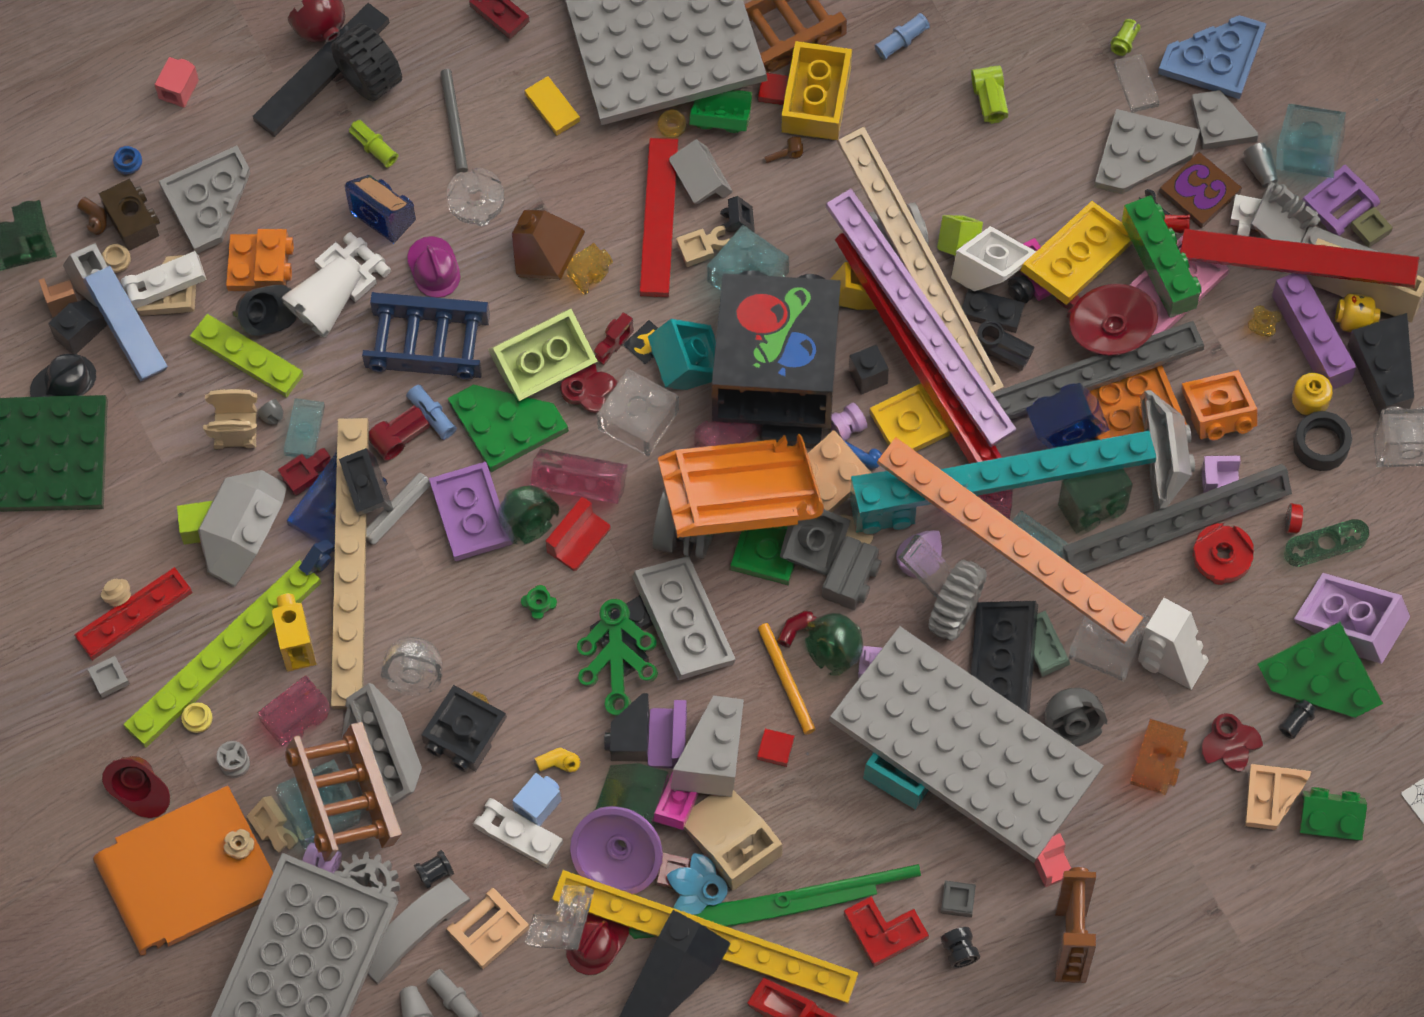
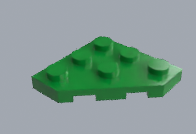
(503, 425)
(1323, 672)

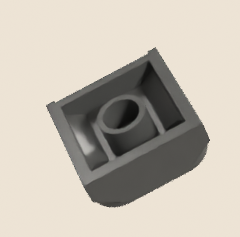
(815, 541)

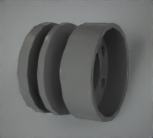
(665, 535)

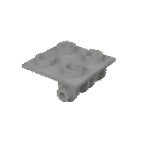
(1282, 215)

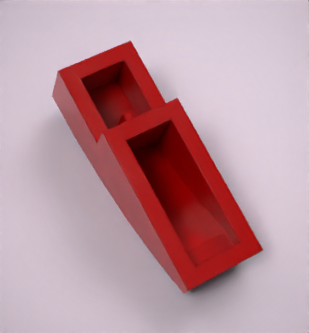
(777, 1001)

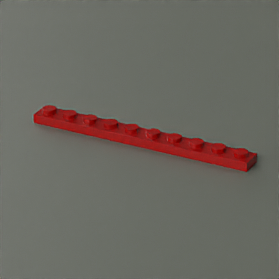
(950, 409)

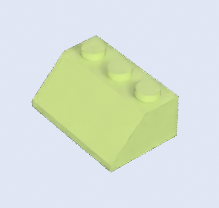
(543, 355)

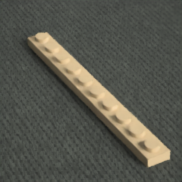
(913, 248)
(348, 573)

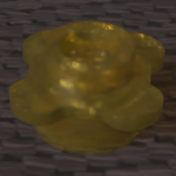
(1260, 328)

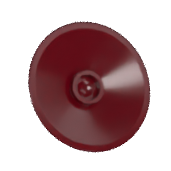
(1113, 319)

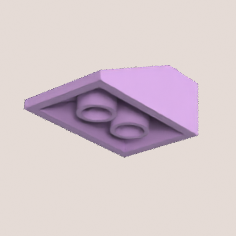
(1368, 614)

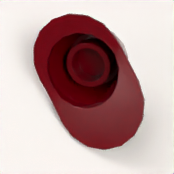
(136, 786)
(598, 945)

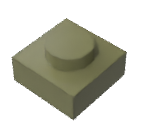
(1371, 227)

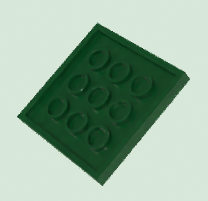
(52, 453)

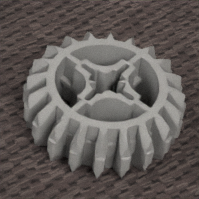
(957, 600)

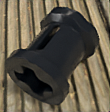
(434, 869)

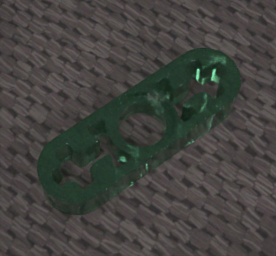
(1349, 544)

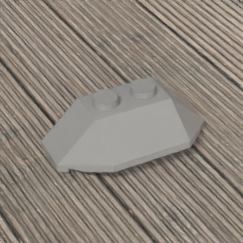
(1170, 442)
(239, 523)
(388, 740)

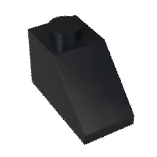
(77, 325)
(630, 732)

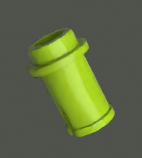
(1123, 41)

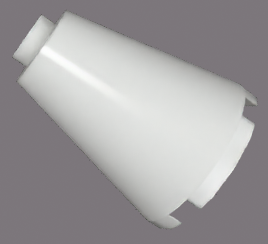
(324, 294)

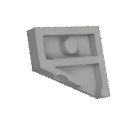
(1220, 121)

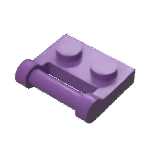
(1335, 193)

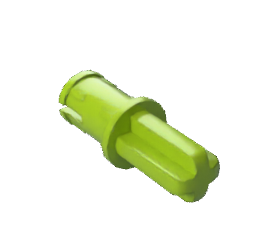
(373, 143)

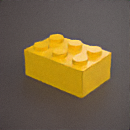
(816, 90)

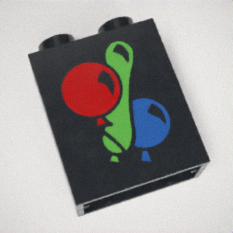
(776, 350)

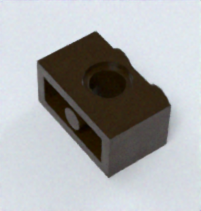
(132, 229)

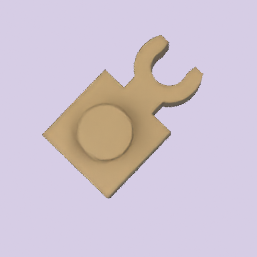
(699, 247)

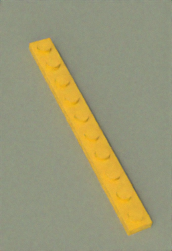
(744, 948)

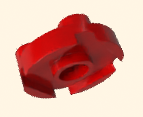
(1220, 569)

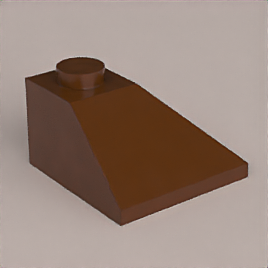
(544, 244)

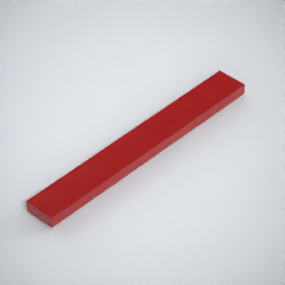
(1300, 258)

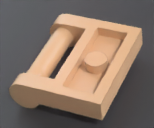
(493, 935)

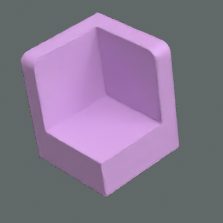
(1219, 471)

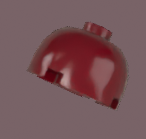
(318, 20)

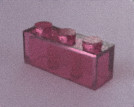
(579, 476)

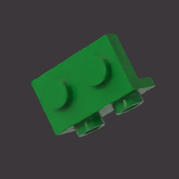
(724, 110)
(1333, 814)

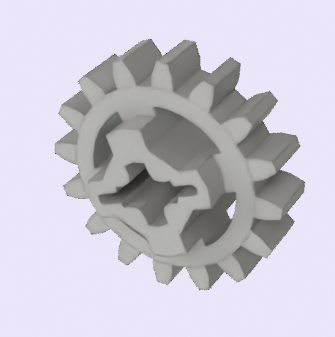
(370, 874)

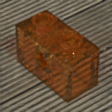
(1163, 740)

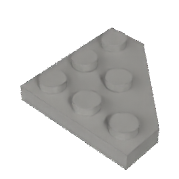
(1142, 150)
(207, 196)

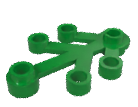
(615, 652)

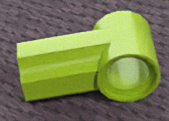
(989, 86)

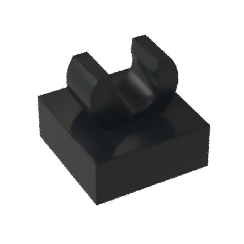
(739, 214)

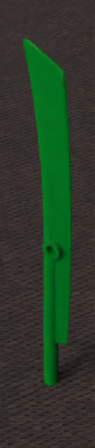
(798, 900)

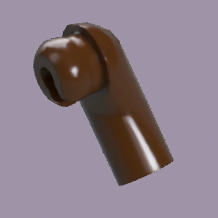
(96, 214)

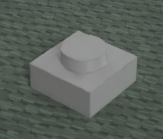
(108, 676)

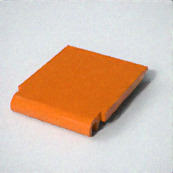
(740, 487)
(176, 876)

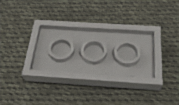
(683, 618)

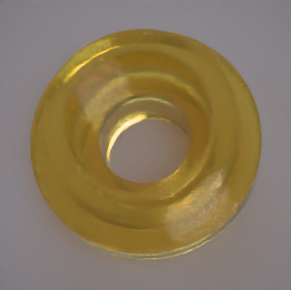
(668, 117)

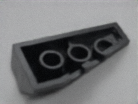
(675, 968)

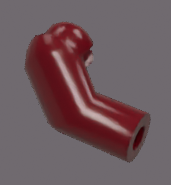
(792, 626)

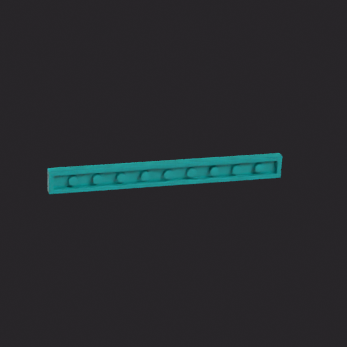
(1016, 471)

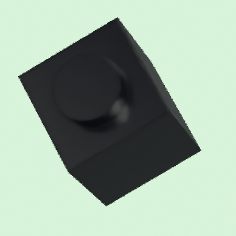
(868, 369)

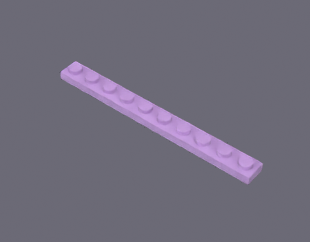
(921, 317)

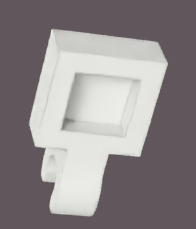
(1243, 213)

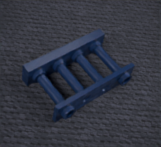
(421, 308)

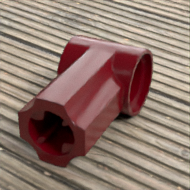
(391, 437)

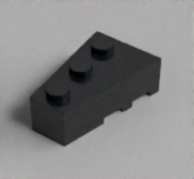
(1385, 362)

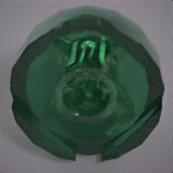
(526, 513)
(834, 642)

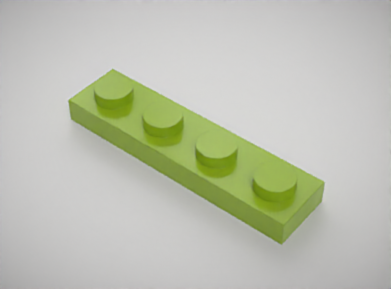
(246, 355)

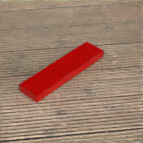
(133, 614)

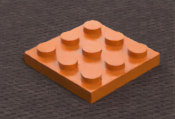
(1122, 401)

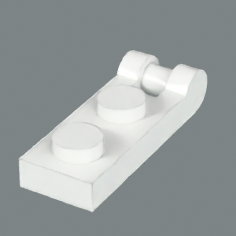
(164, 280)
(518, 833)

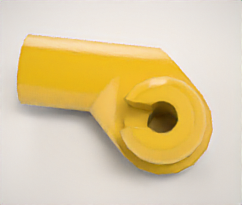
(559, 758)

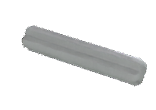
(400, 504)

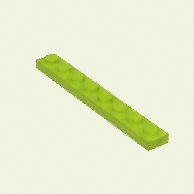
(217, 657)

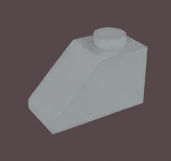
(82, 264)

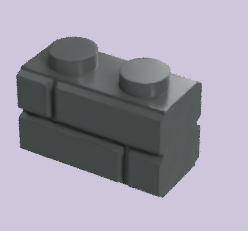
(851, 572)

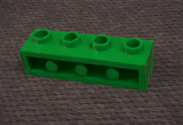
(1161, 256)

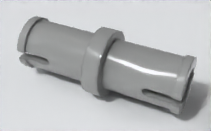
(453, 996)

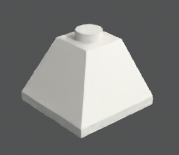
(989, 259)

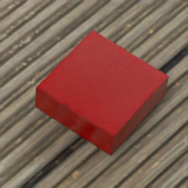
(774, 89)
(775, 747)

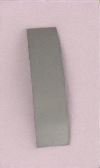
(415, 924)

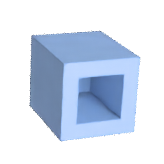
(537, 799)

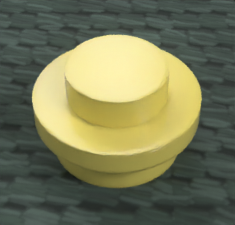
(197, 717)

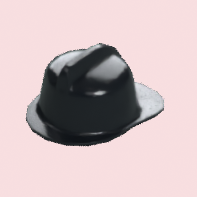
(263, 310)
(64, 377)

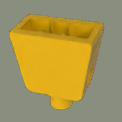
(293, 633)

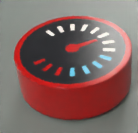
(1294, 518)

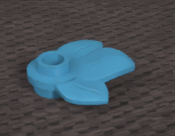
(693, 883)

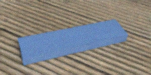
(125, 323)

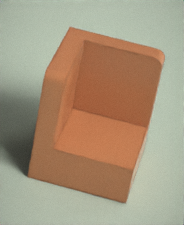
(58, 295)

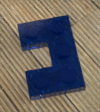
(314, 512)

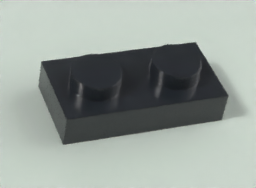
(984, 307)

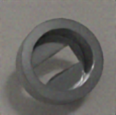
(271, 412)

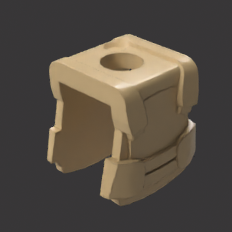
(234, 418)

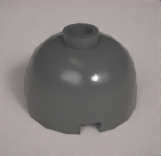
(1075, 715)

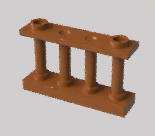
(781, 52)
(365, 771)
(1077, 944)

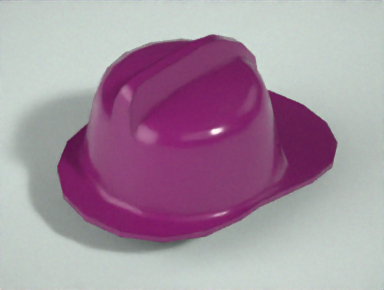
(434, 266)

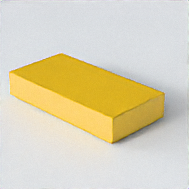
(552, 105)

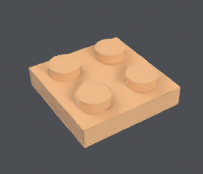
(833, 466)

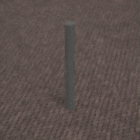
(454, 121)

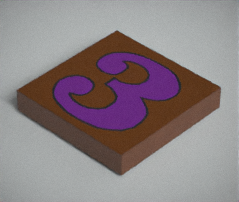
(1200, 189)

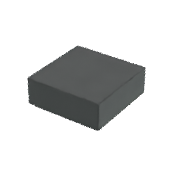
(958, 898)

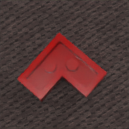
(882, 939)

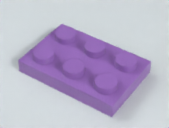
(469, 511)

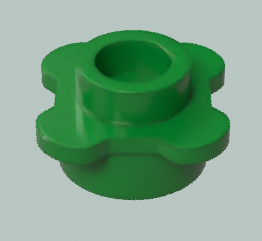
(535, 594)

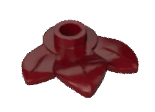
(592, 388)
(1230, 747)

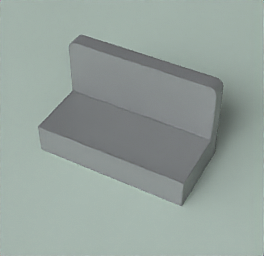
(699, 172)

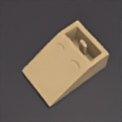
(732, 837)

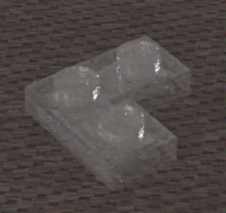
(567, 925)

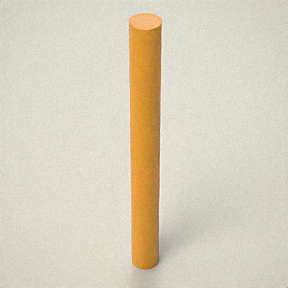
(786, 679)

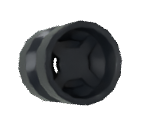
(960, 947)

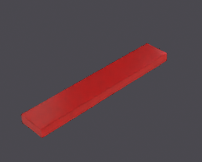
(658, 219)

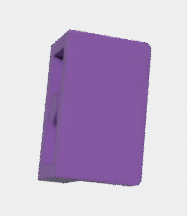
(667, 735)

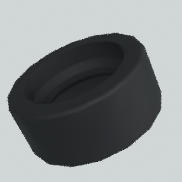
(1329, 421)

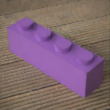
(1313, 329)

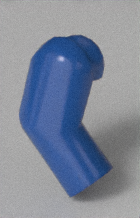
(869, 459)

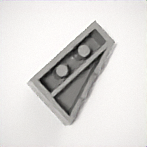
(712, 751)

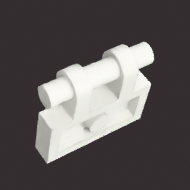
(356, 247)

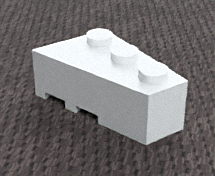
(1171, 645)

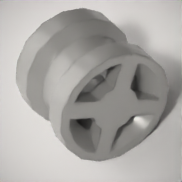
(231, 752)

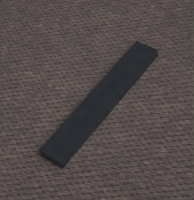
(311, 77)

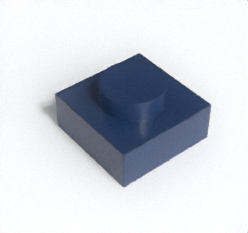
(317, 557)

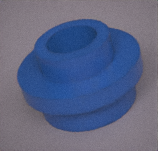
(123, 154)

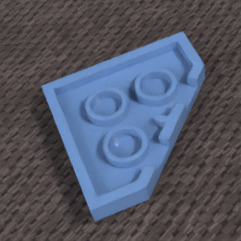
(1216, 56)

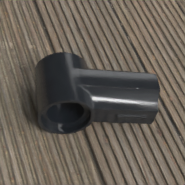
(1006, 347)

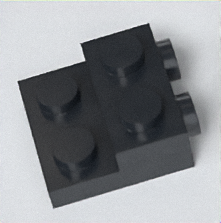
(463, 729)

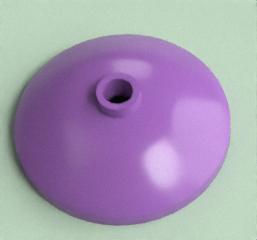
(603, 860)

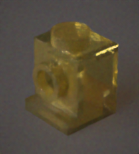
(589, 267)

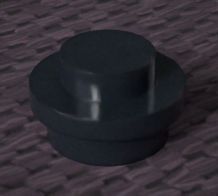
(1021, 288)

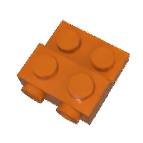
(259, 259)
(1220, 405)

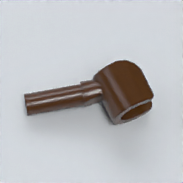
(793, 150)

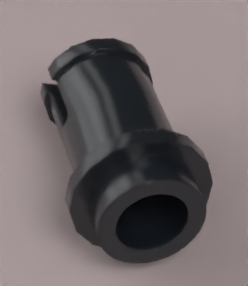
(1296, 720)

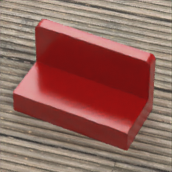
(577, 535)

